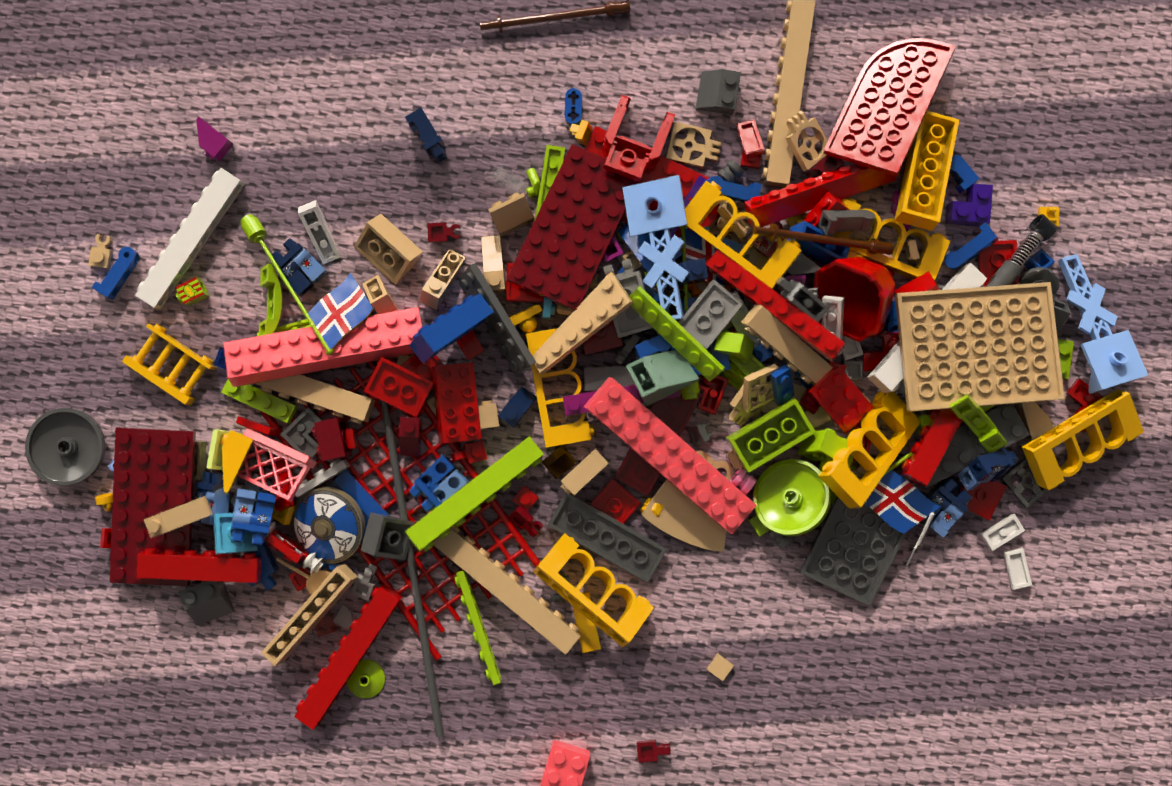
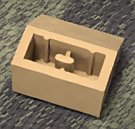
(511, 214)

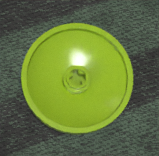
(791, 497)

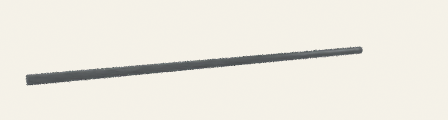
(412, 572)

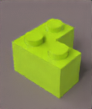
(823, 446)

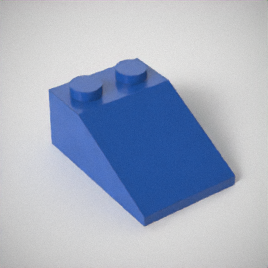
(636, 242)

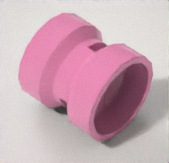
(743, 481)

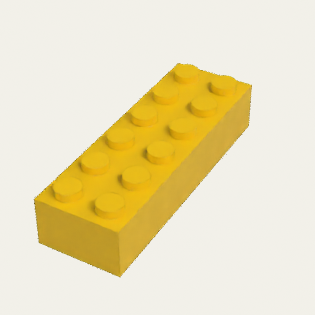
(927, 172)

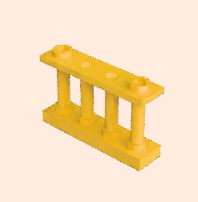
(152, 372)

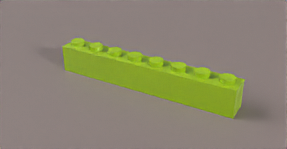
(473, 494)

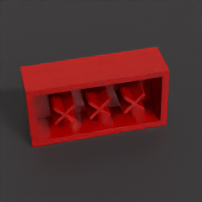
(456, 403)

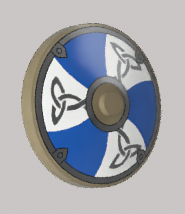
(328, 524)

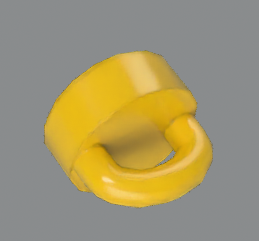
(105, 500)

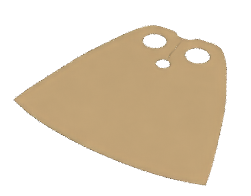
(685, 519)

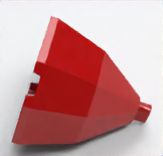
(865, 290)

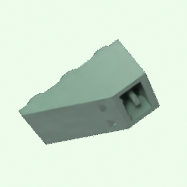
(661, 375)

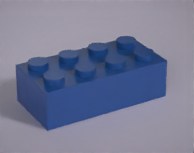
(450, 327)

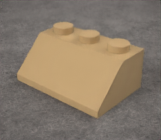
(387, 248)

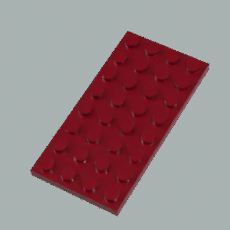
(571, 230)
(149, 478)

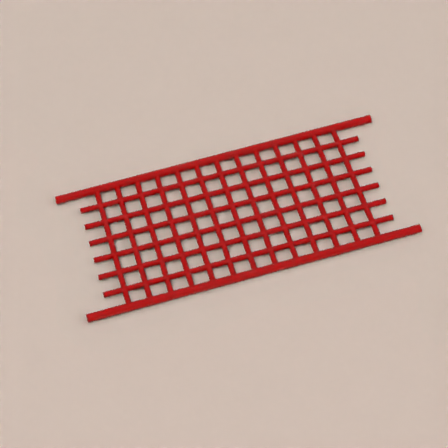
(525, 548)

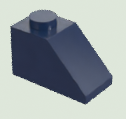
(697, 270)
(517, 407)

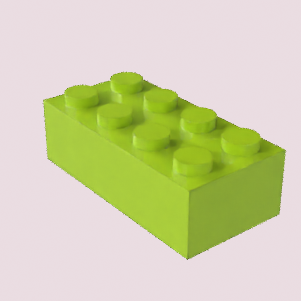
(770, 435)

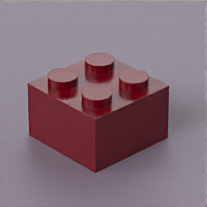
(331, 439)

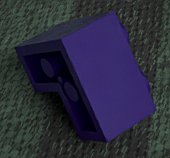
(975, 209)

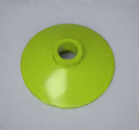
(375, 676)

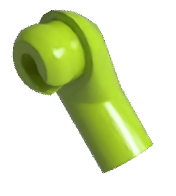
(535, 183)

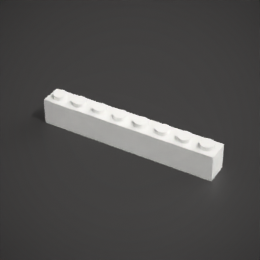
(189, 239)
(890, 370)

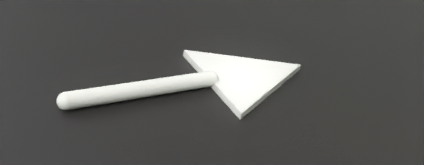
(921, 535)

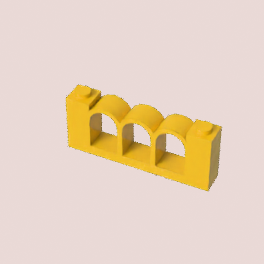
(701, 206)
(932, 252)
(1124, 425)
(560, 434)
(837, 473)
(636, 607)

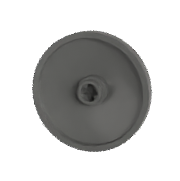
(65, 446)

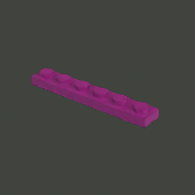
(575, 403)

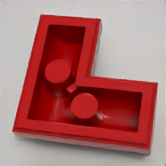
(712, 393)

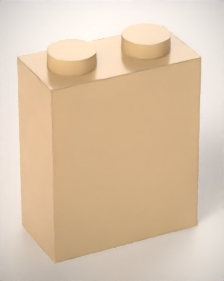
(583, 472)

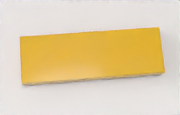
(589, 635)

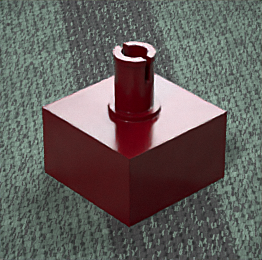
(603, 340)

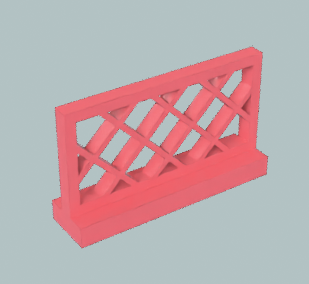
(282, 452)

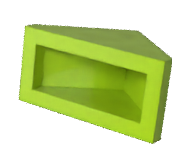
(734, 345)

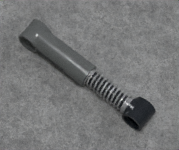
(1040, 230)

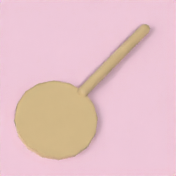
(313, 580)

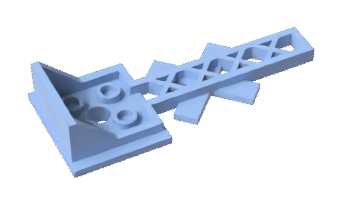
(668, 215)
(1100, 352)

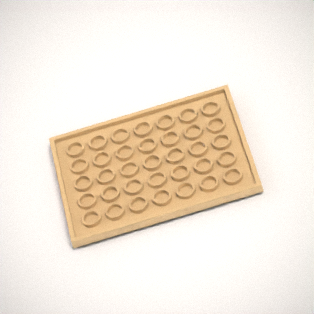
(979, 344)

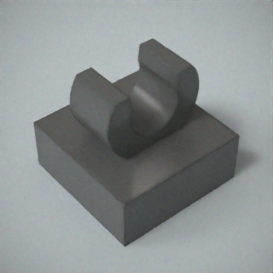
(699, 434)

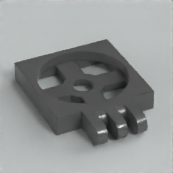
(1026, 502)

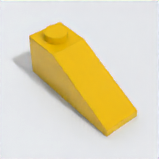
(233, 454)

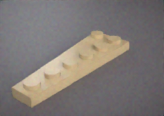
(592, 314)

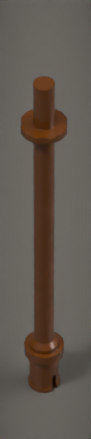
(609, 9)
(873, 246)

